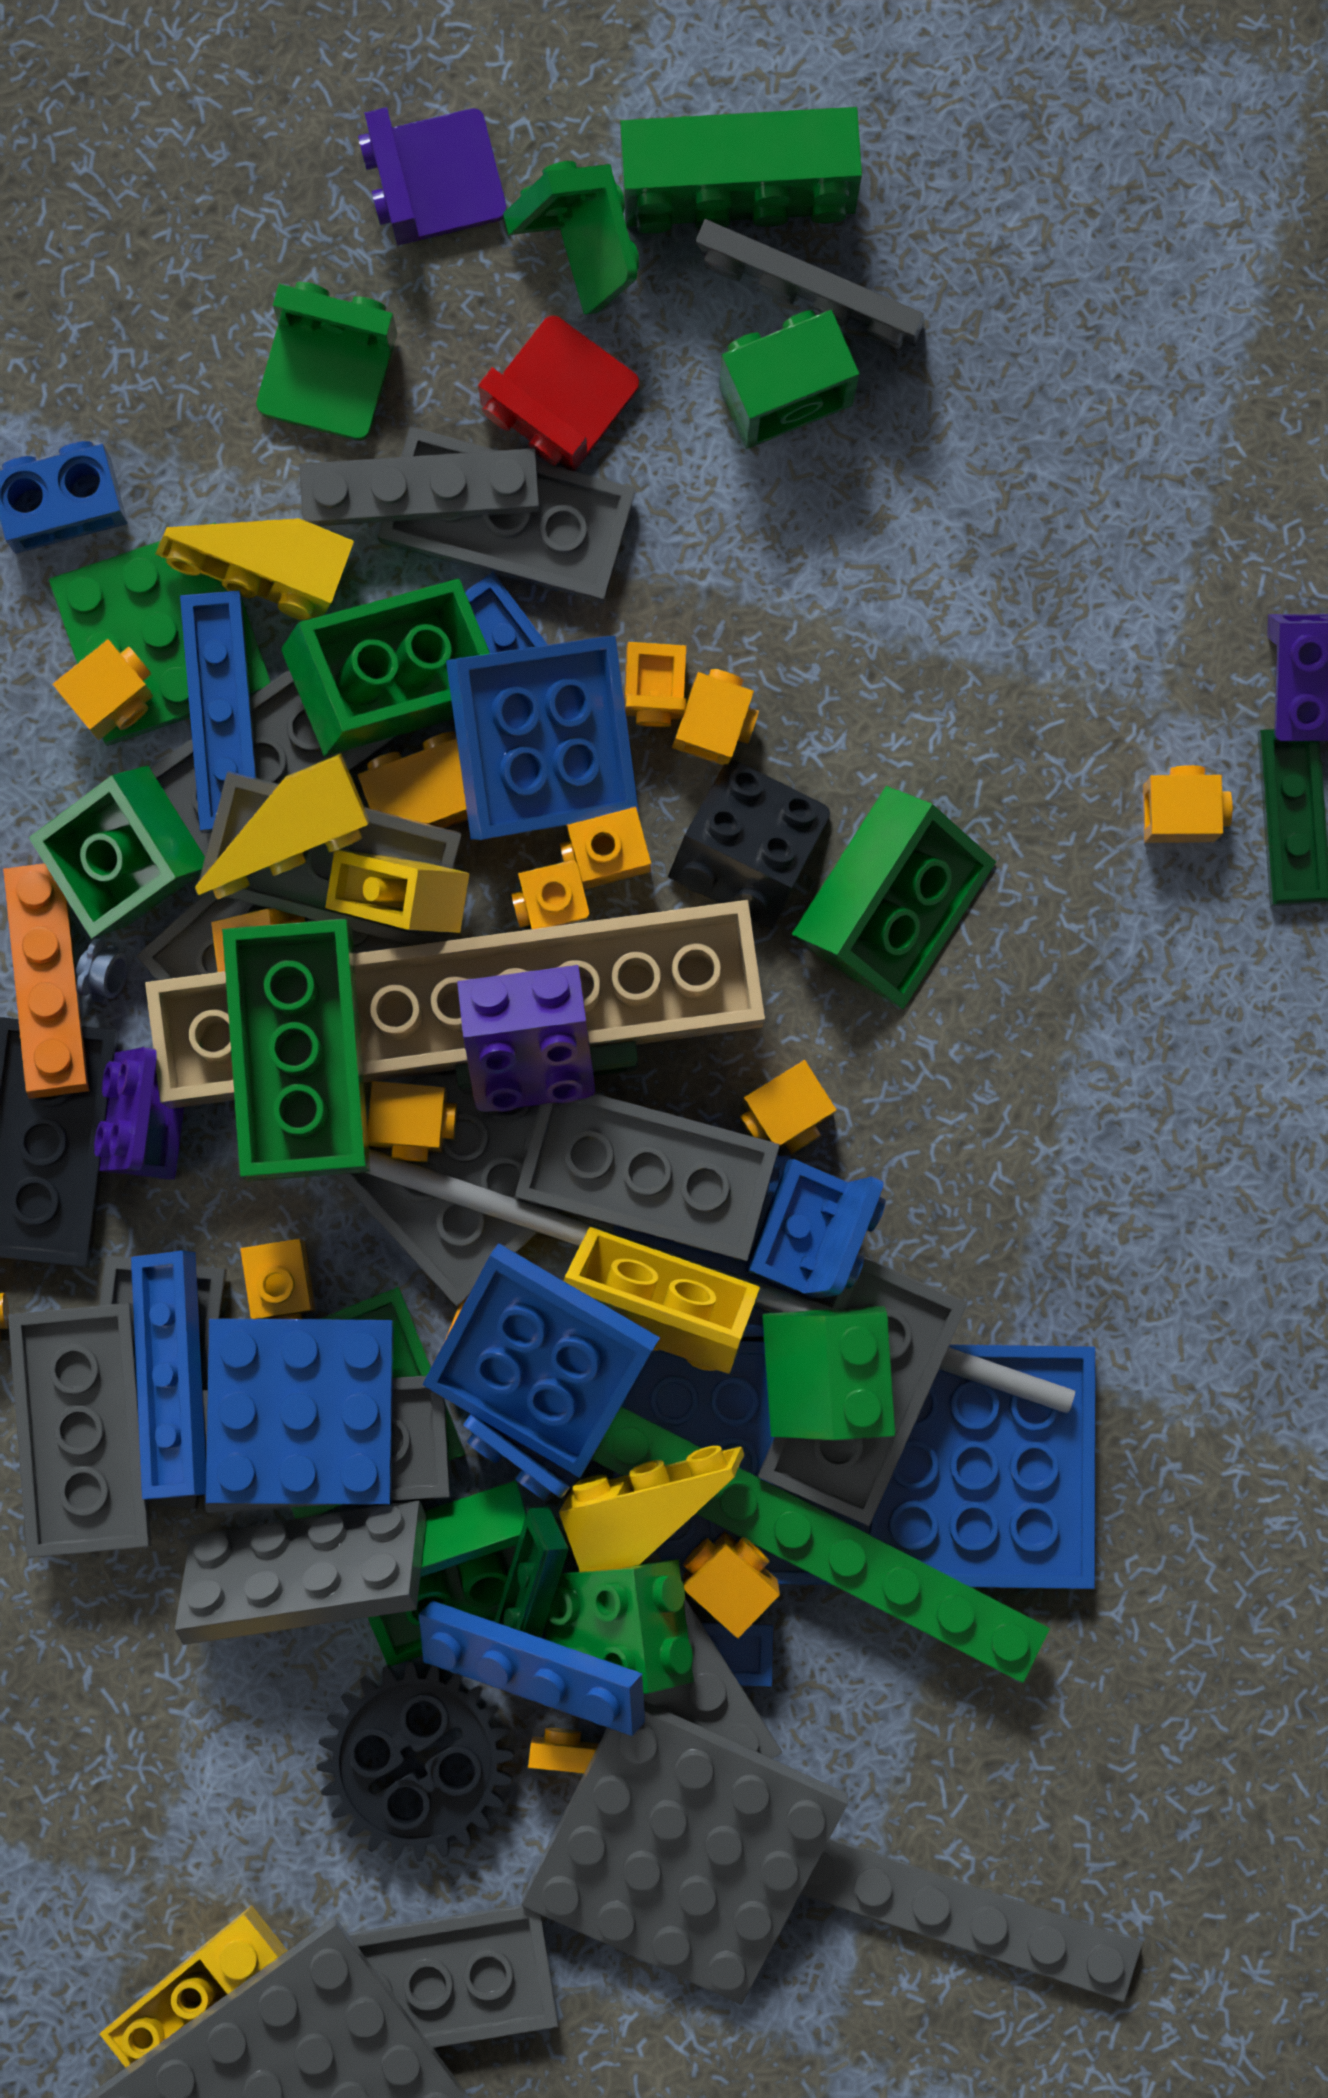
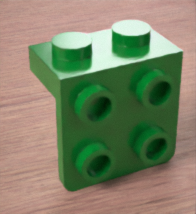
(591, 219)
(326, 361)
(627, 1619)

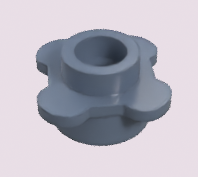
(101, 971)

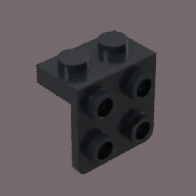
(749, 841)

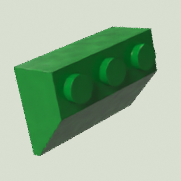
(895, 896)
(462, 1565)

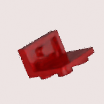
(558, 393)

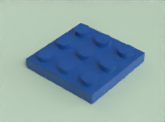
(541, 736)
(540, 1360)
(300, 1411)

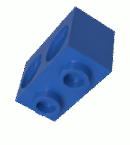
(60, 513)

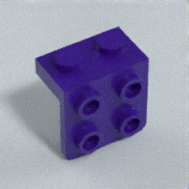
(433, 174)
(526, 1038)
(138, 1131)

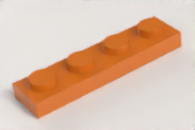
(45, 983)

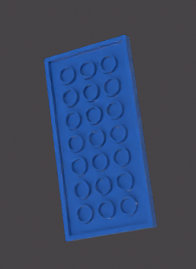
(980, 1490)

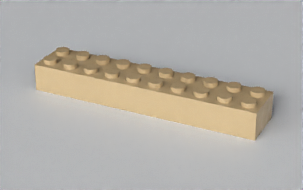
(638, 977)

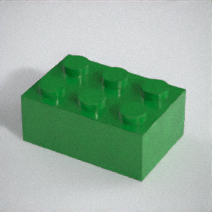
(382, 665)

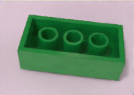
(741, 168)
(296, 1050)

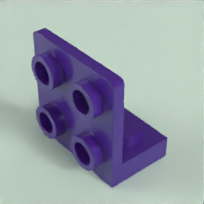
(1300, 676)

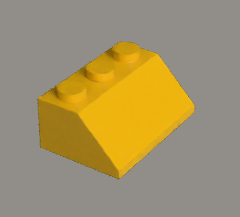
(683, 1303)

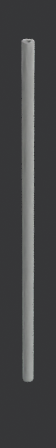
(768, 1297)

